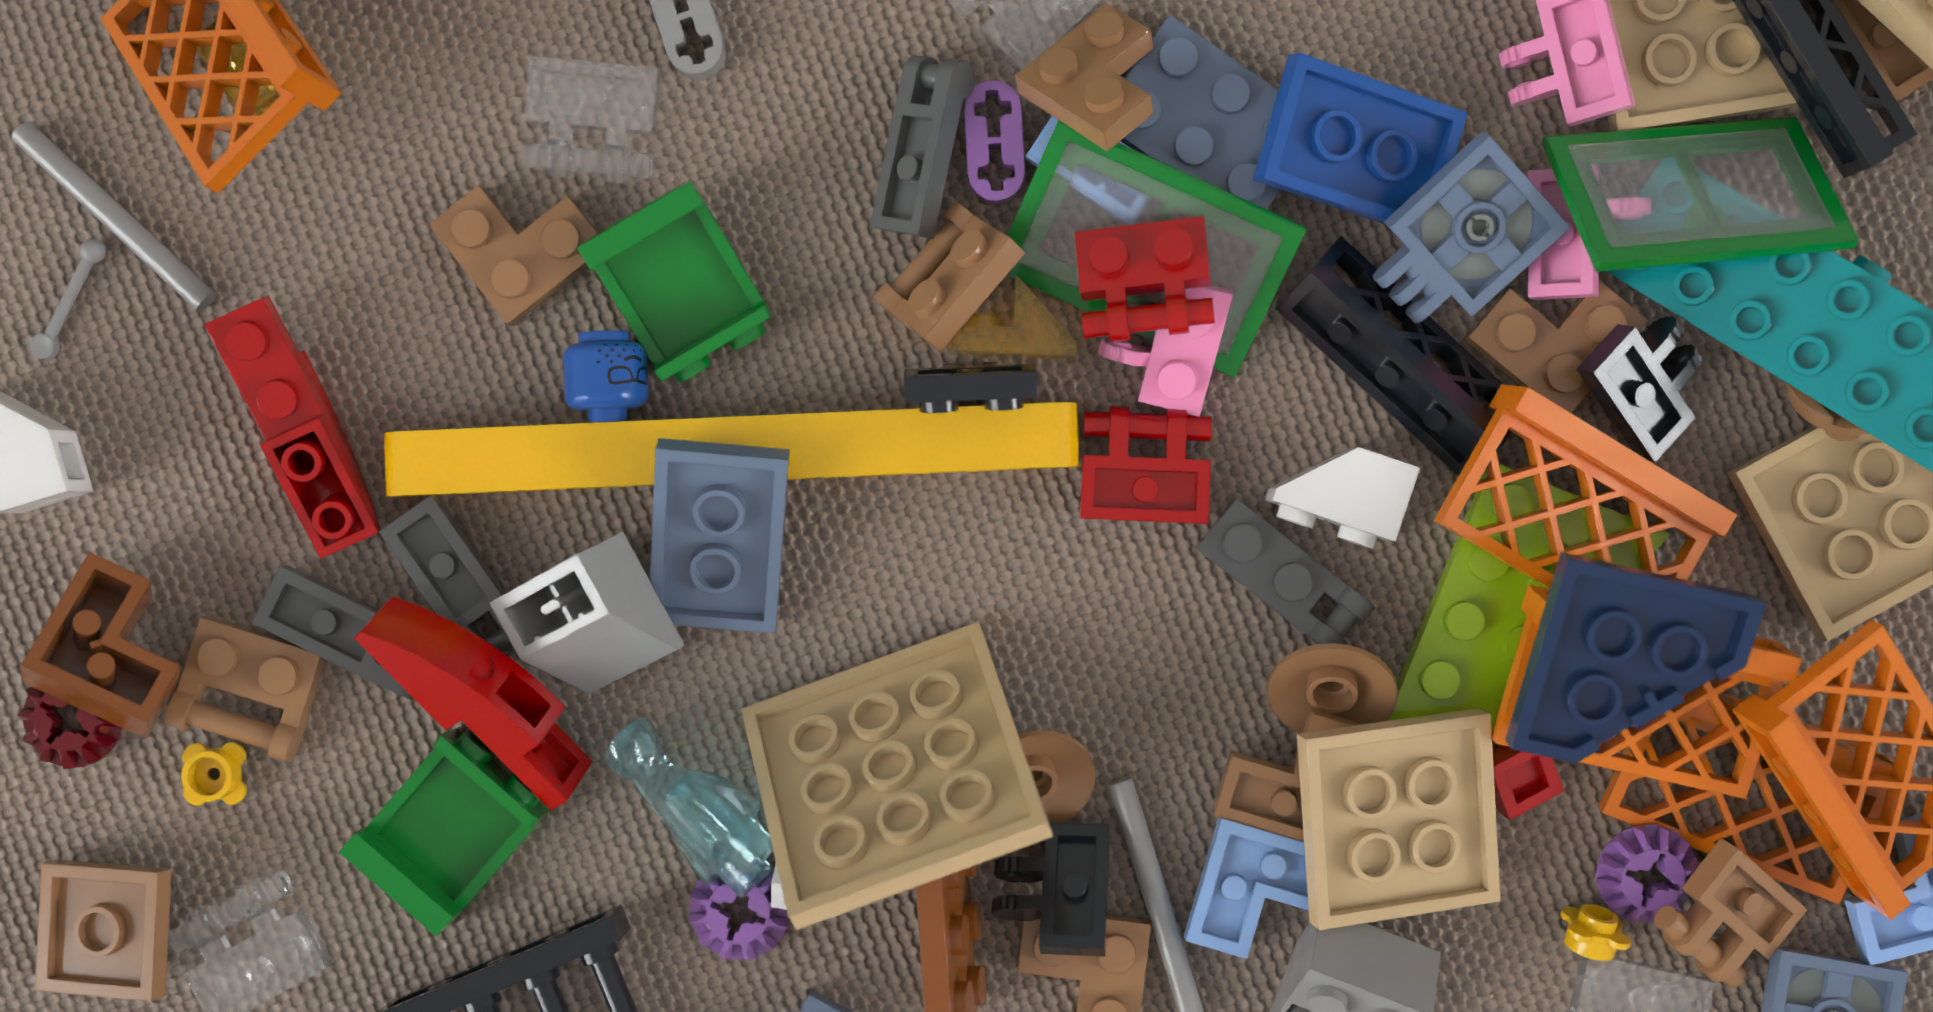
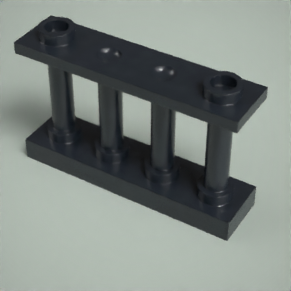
(536, 968)

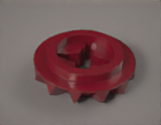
(74, 746)

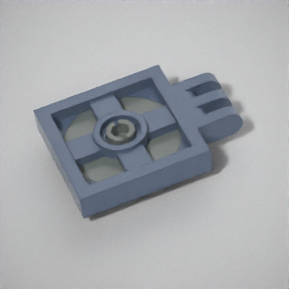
(1467, 232)
(1830, 983)

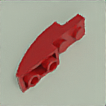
(298, 426)
(474, 682)

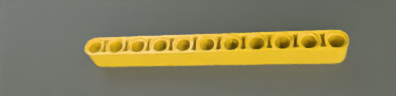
(818, 445)

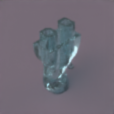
(703, 811)

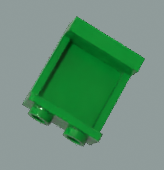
(677, 282)
(446, 831)

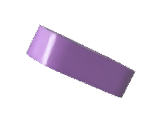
(1009, 142)

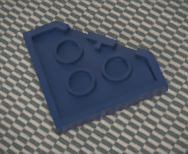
(1622, 652)

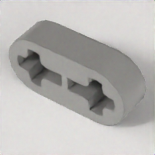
(674, 38)

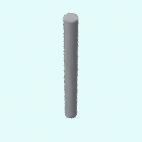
(113, 216)
(1155, 895)

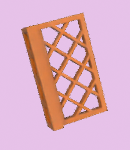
(272, 46)
(1595, 459)
(1768, 665)
(1706, 719)
(1819, 791)

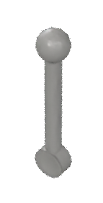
(47, 345)

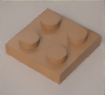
(103, 930)

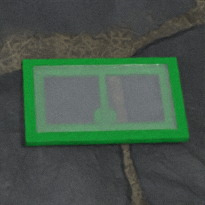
(1094, 188)
(1698, 193)

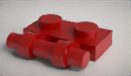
(1144, 261)
(1146, 487)

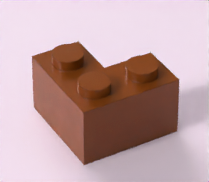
(86, 652)

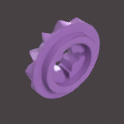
(1638, 850)
(753, 936)

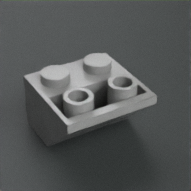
(589, 617)
(1358, 972)

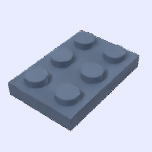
(1205, 111)
(718, 533)

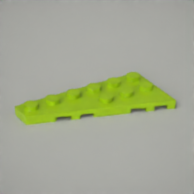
(1476, 611)

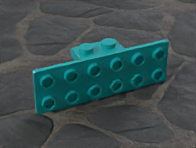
(1820, 328)

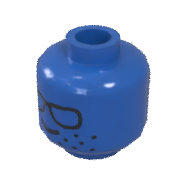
(605, 375)

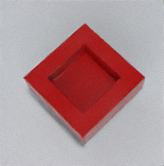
(1523, 781)

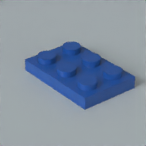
(1354, 139)

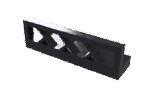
(1820, 86)
(1394, 363)

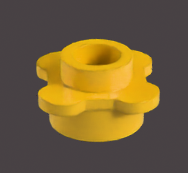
(196, 777)
(1594, 932)

